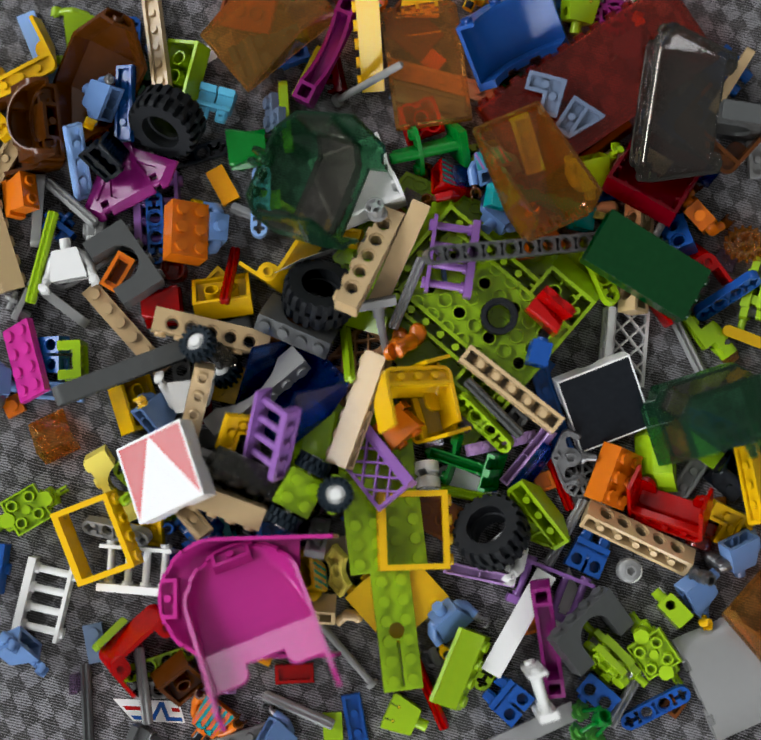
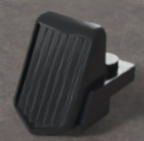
(106, 156)
(725, 476)

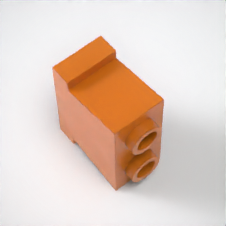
(20, 195)
(118, 271)
(407, 427)

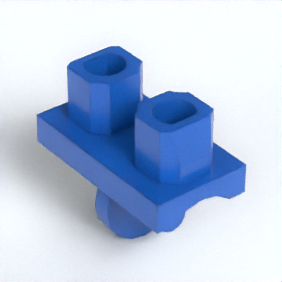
(65, 231)

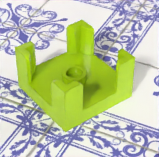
(80, 359)

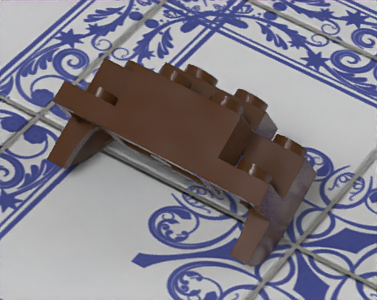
(36, 124)

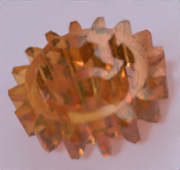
(744, 243)

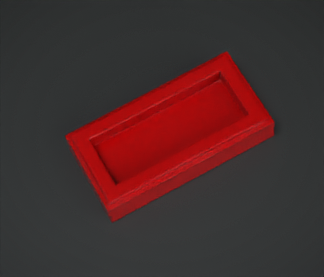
(294, 673)

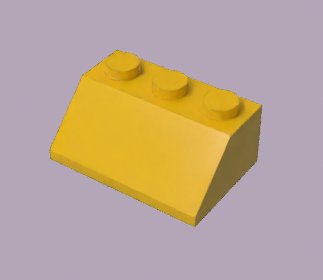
(207, 293)
(122, 403)

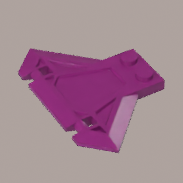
(132, 184)

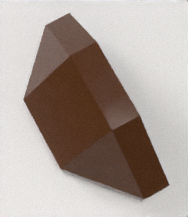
(92, 53)

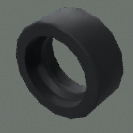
(484, 316)

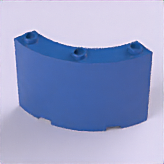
(507, 36)

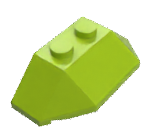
(665, 475)
(546, 521)

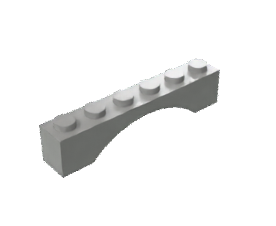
(287, 370)

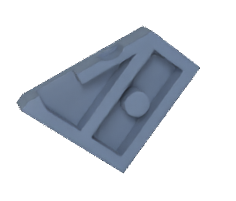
(578, 117)

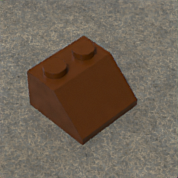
(178, 678)

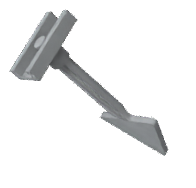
(377, 306)

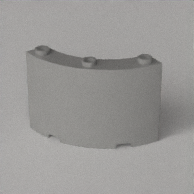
(723, 676)

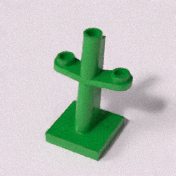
(454, 143)
(489, 471)

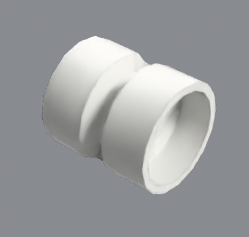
(427, 475)

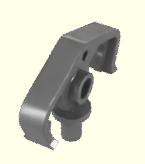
(565, 456)

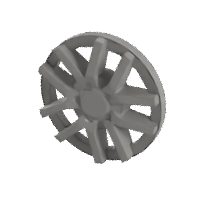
(578, 485)

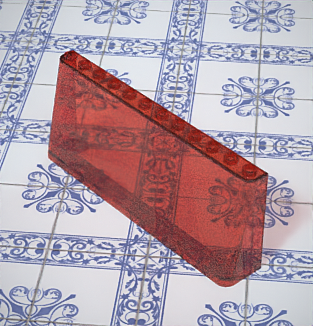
(599, 66)

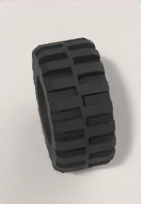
(167, 121)
(309, 309)
(506, 546)

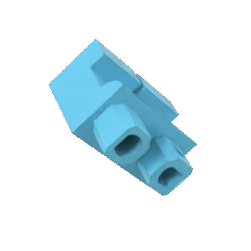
(216, 100)

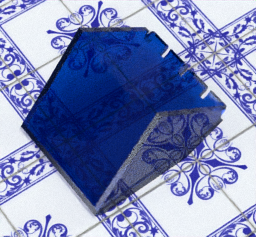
(314, 393)

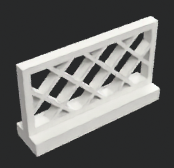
(608, 340)

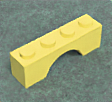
(100, 464)

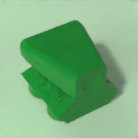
(240, 146)

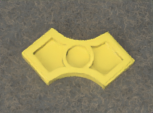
(338, 577)

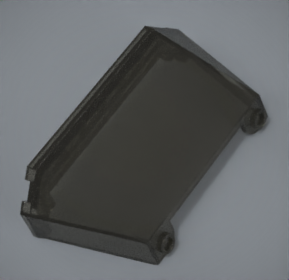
(679, 105)

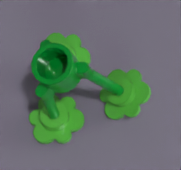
(601, 718)

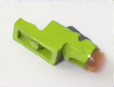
(712, 336)

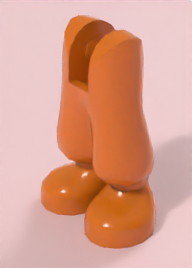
(404, 342)

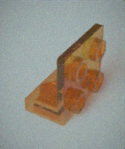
(53, 437)

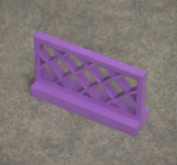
(394, 466)

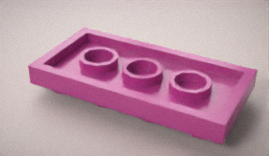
(26, 360)

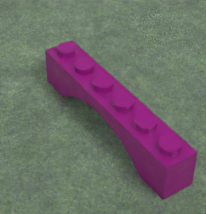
(315, 78)
(545, 623)

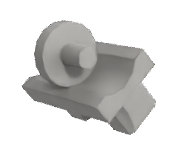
(18, 312)

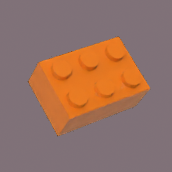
(185, 232)
(612, 475)

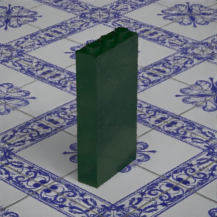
(645, 266)

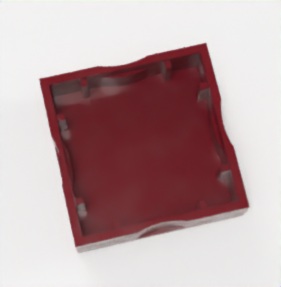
(657, 199)

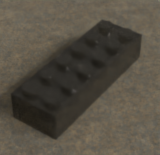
(246, 478)

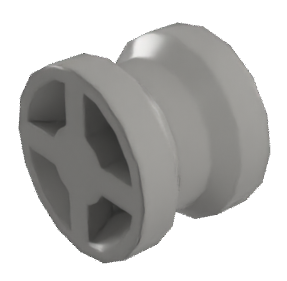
(376, 210)

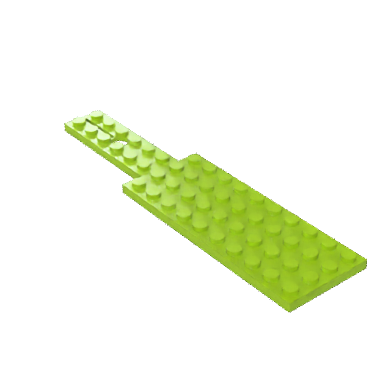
(405, 545)

